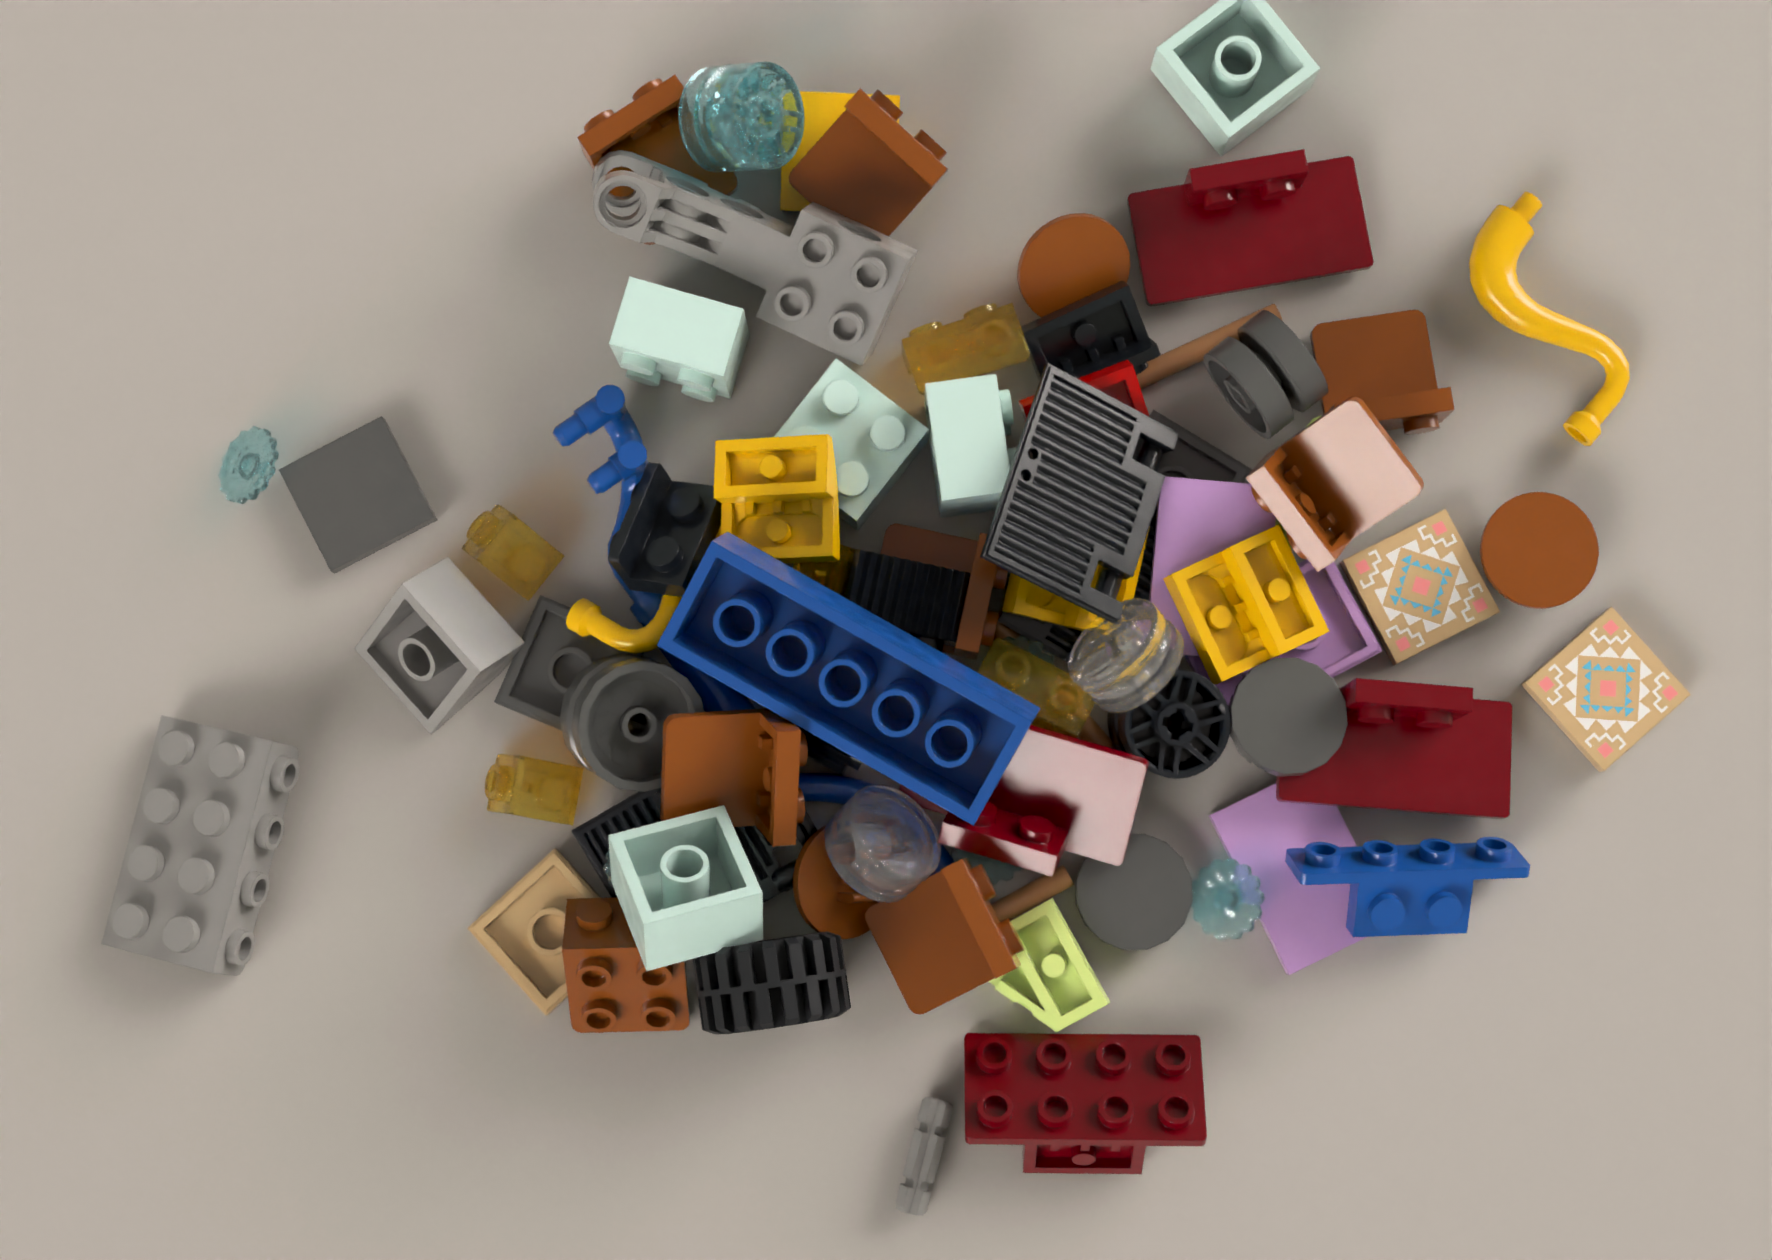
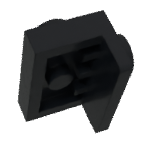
(1091, 334)

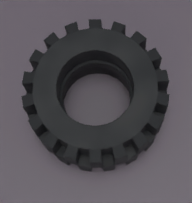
(772, 983)

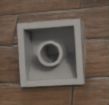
(438, 643)

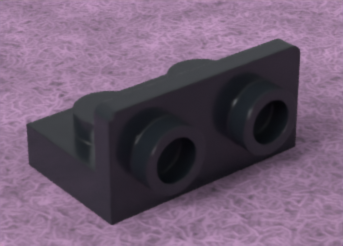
(664, 533)

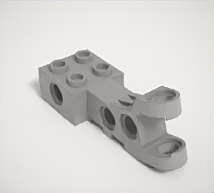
(821, 275)

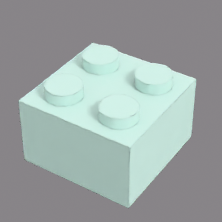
(1234, 70)
(679, 339)
(869, 436)
(969, 442)
(686, 887)

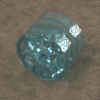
(741, 117)

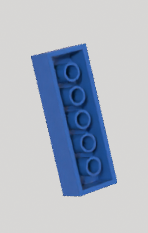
(848, 676)

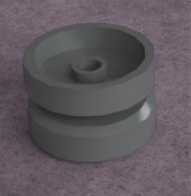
(599, 710)

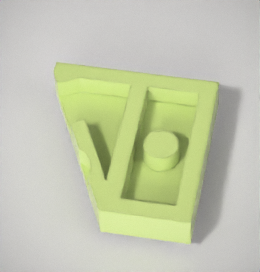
(1053, 971)

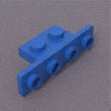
(1407, 886)

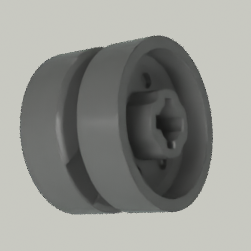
(1266, 374)

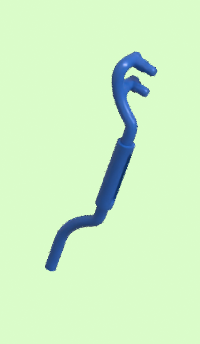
(628, 466)

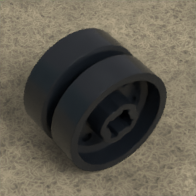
(1197, 733)

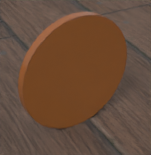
(1071, 261)
(1539, 550)
(824, 896)

